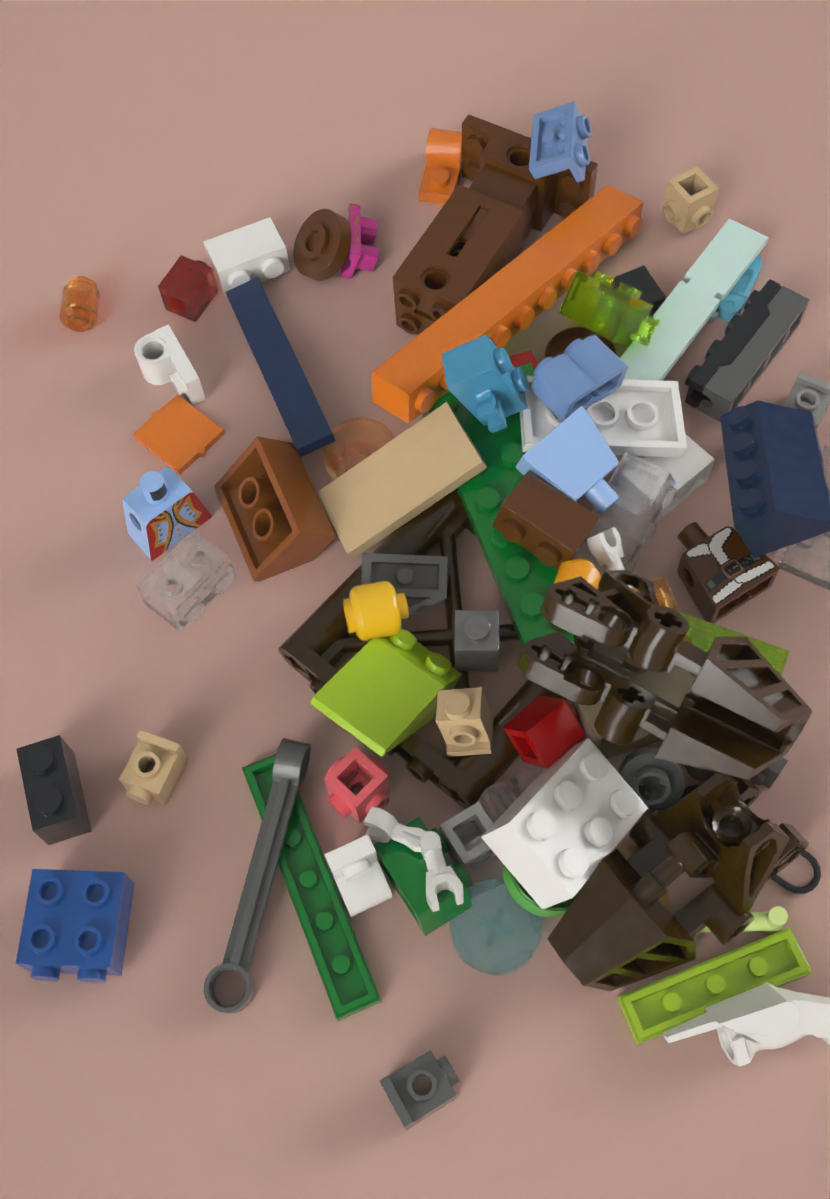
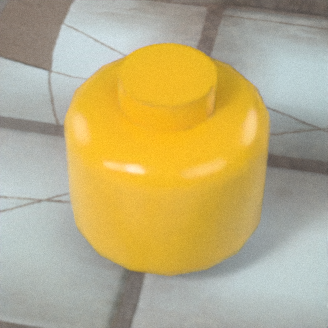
(375, 610)

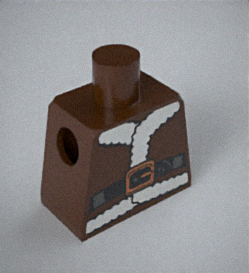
(721, 571)

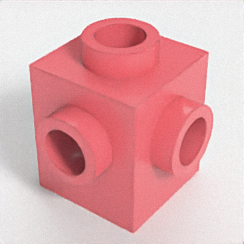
(356, 772)

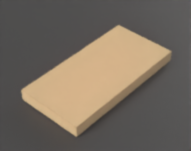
(400, 480)

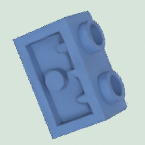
(560, 142)

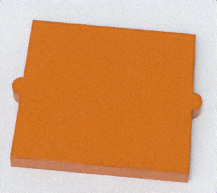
(178, 434)

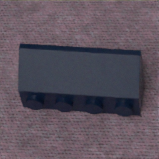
(775, 476)

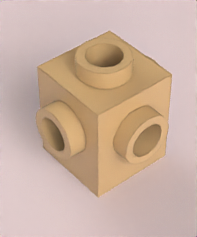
(690, 200)

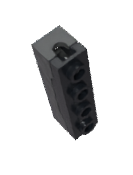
(745, 350)

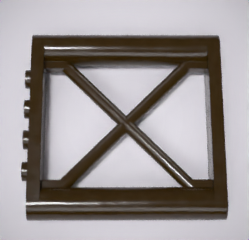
(325, 639)

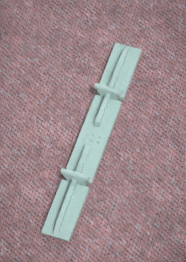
(694, 301)

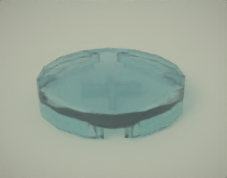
(496, 931)

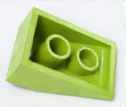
(386, 691)

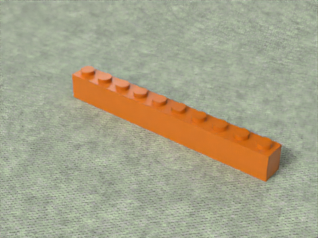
(508, 300)

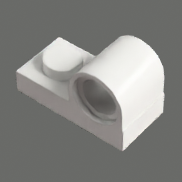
(165, 361)
(358, 875)

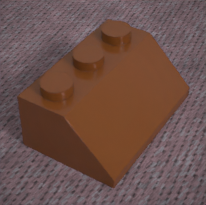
(273, 509)

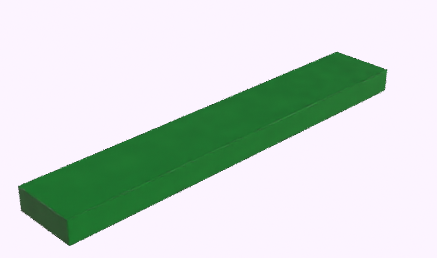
(318, 904)

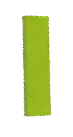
(686, 993)

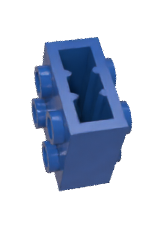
(75, 924)

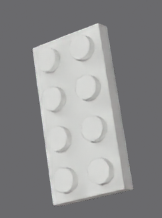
(634, 419)

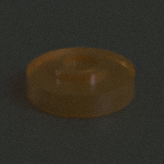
(354, 442)

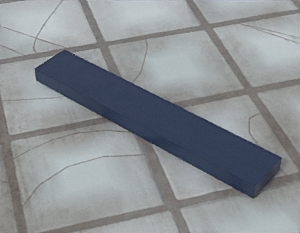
(280, 368)

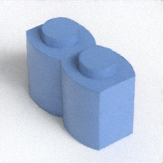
(578, 376)

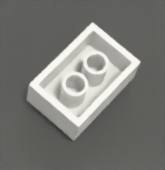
(565, 824)

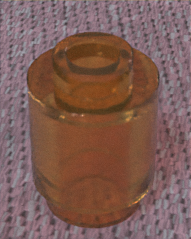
(80, 304)

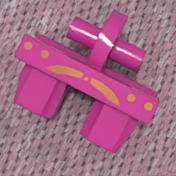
(360, 255)

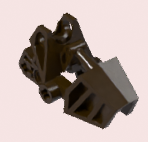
(729, 722)
(618, 926)

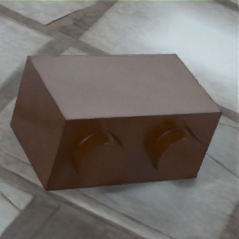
(544, 521)

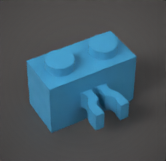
(485, 381)

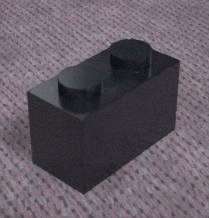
(53, 790)

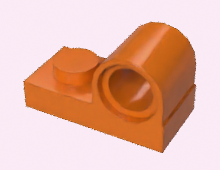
(442, 166)

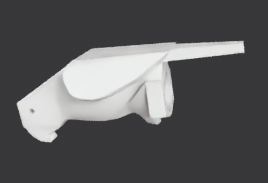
(759, 1020)

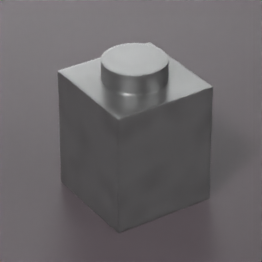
(477, 640)

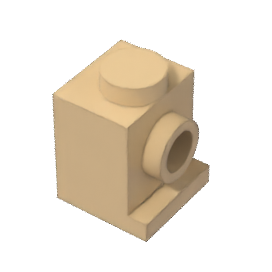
(465, 721)
(160, 782)

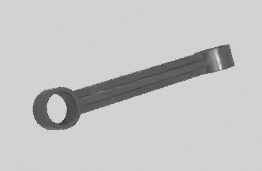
(288, 775)

